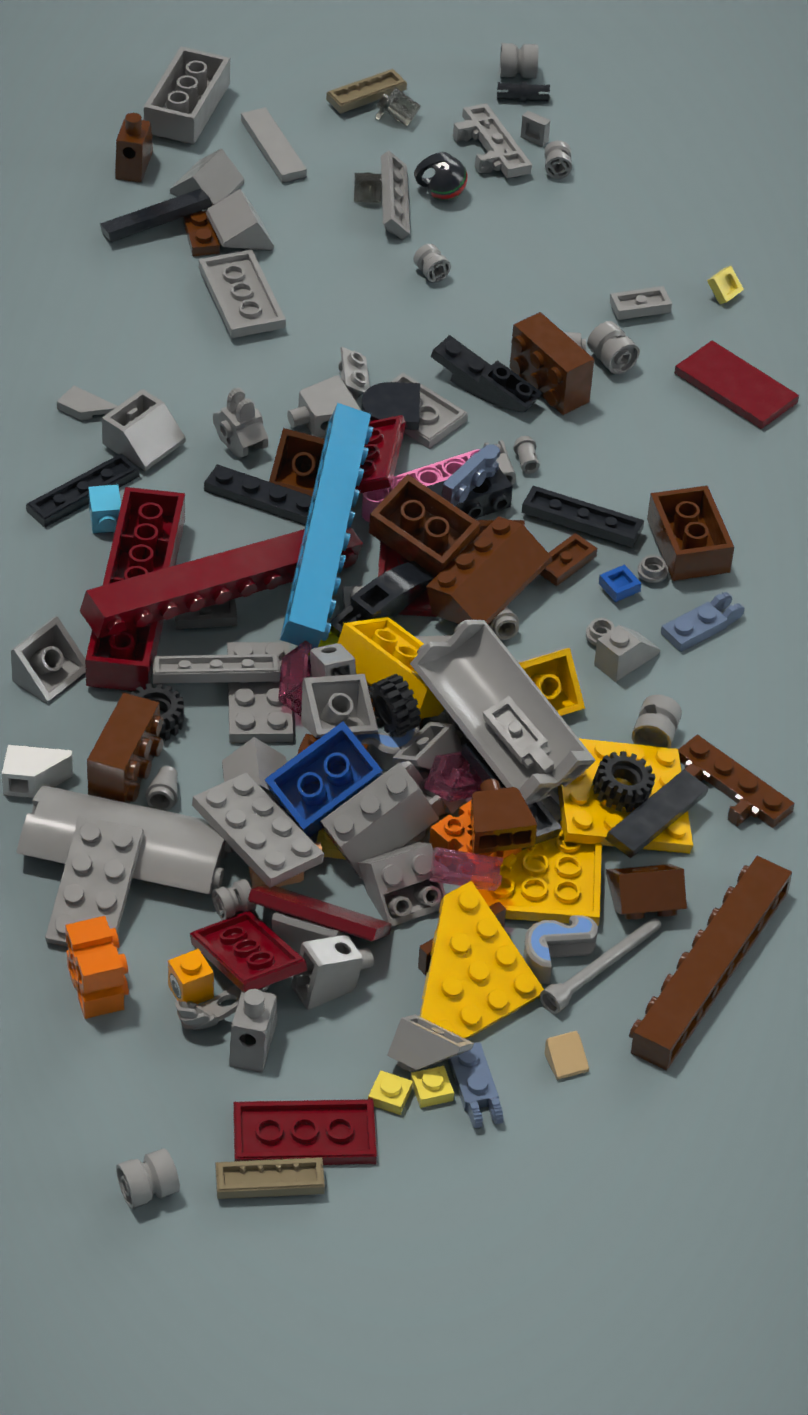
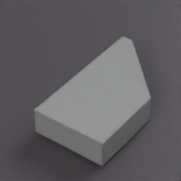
(83, 404)

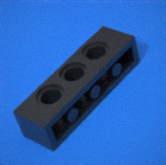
(490, 497)

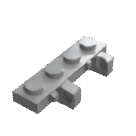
(501, 148)

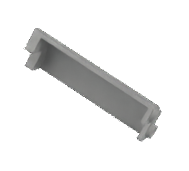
(478, 672)
(173, 850)

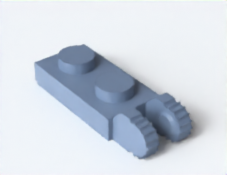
(471, 474)
(702, 622)
(476, 1085)

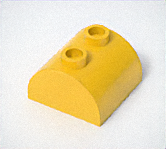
(556, 679)

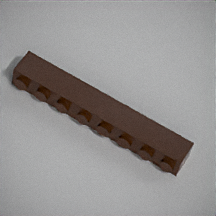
(710, 962)

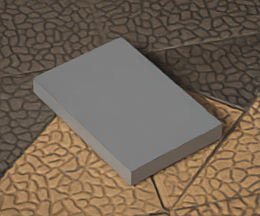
(437, 415)

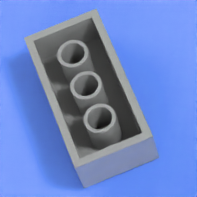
(187, 94)

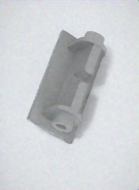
(354, 372)

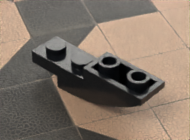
(488, 382)
(385, 595)

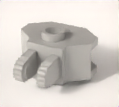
(240, 424)

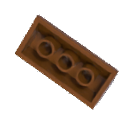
(488, 573)

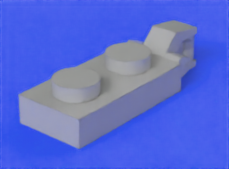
(519, 735)

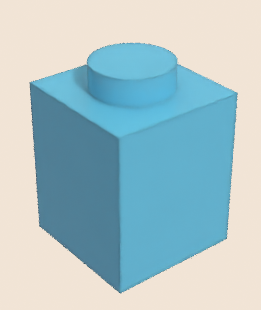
(104, 507)

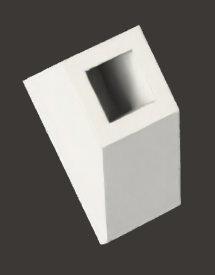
(32, 767)

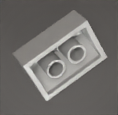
(380, 817)

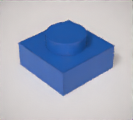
(620, 583)

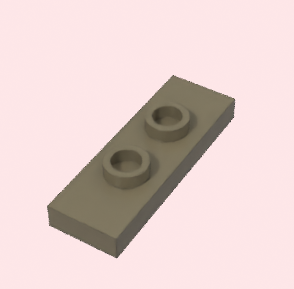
(365, 90)
(269, 1178)

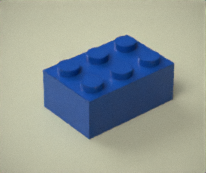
(323, 778)

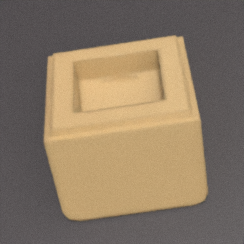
(566, 1055)

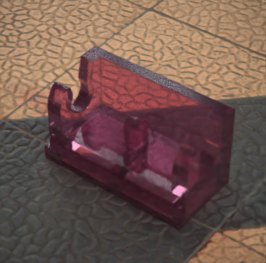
(294, 669)
(452, 778)
(461, 867)

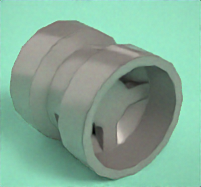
(558, 159)
(432, 263)
(232, 899)

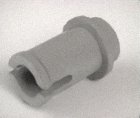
(525, 449)

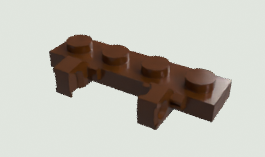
(749, 792)

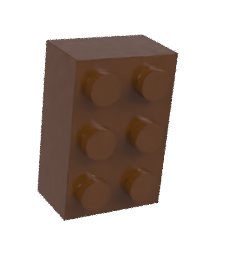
(551, 363)
(422, 525)
(690, 533)
(125, 749)

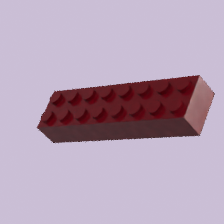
(143, 542)

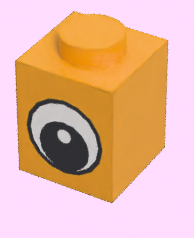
(191, 977)

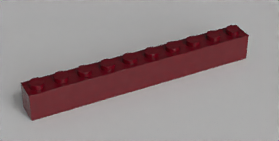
(198, 584)

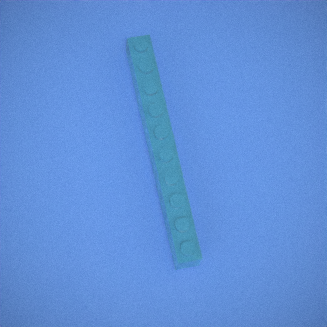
(326, 527)

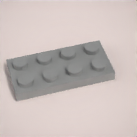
(242, 293)
(255, 705)
(258, 829)
(95, 875)

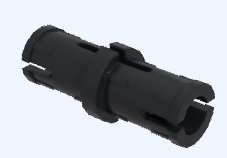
(523, 91)

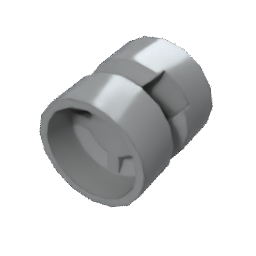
(519, 60)
(613, 347)
(657, 722)
(154, 1176)

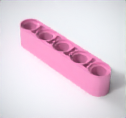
(426, 475)

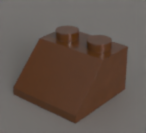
(647, 890)

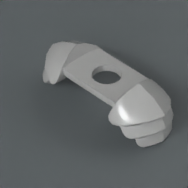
(209, 1013)

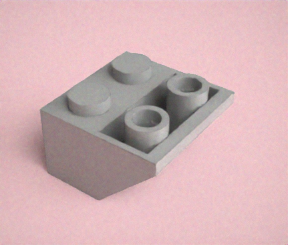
(142, 430)
(401, 883)

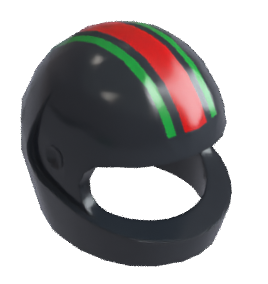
(449, 176)

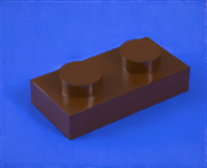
(201, 234)
(568, 559)

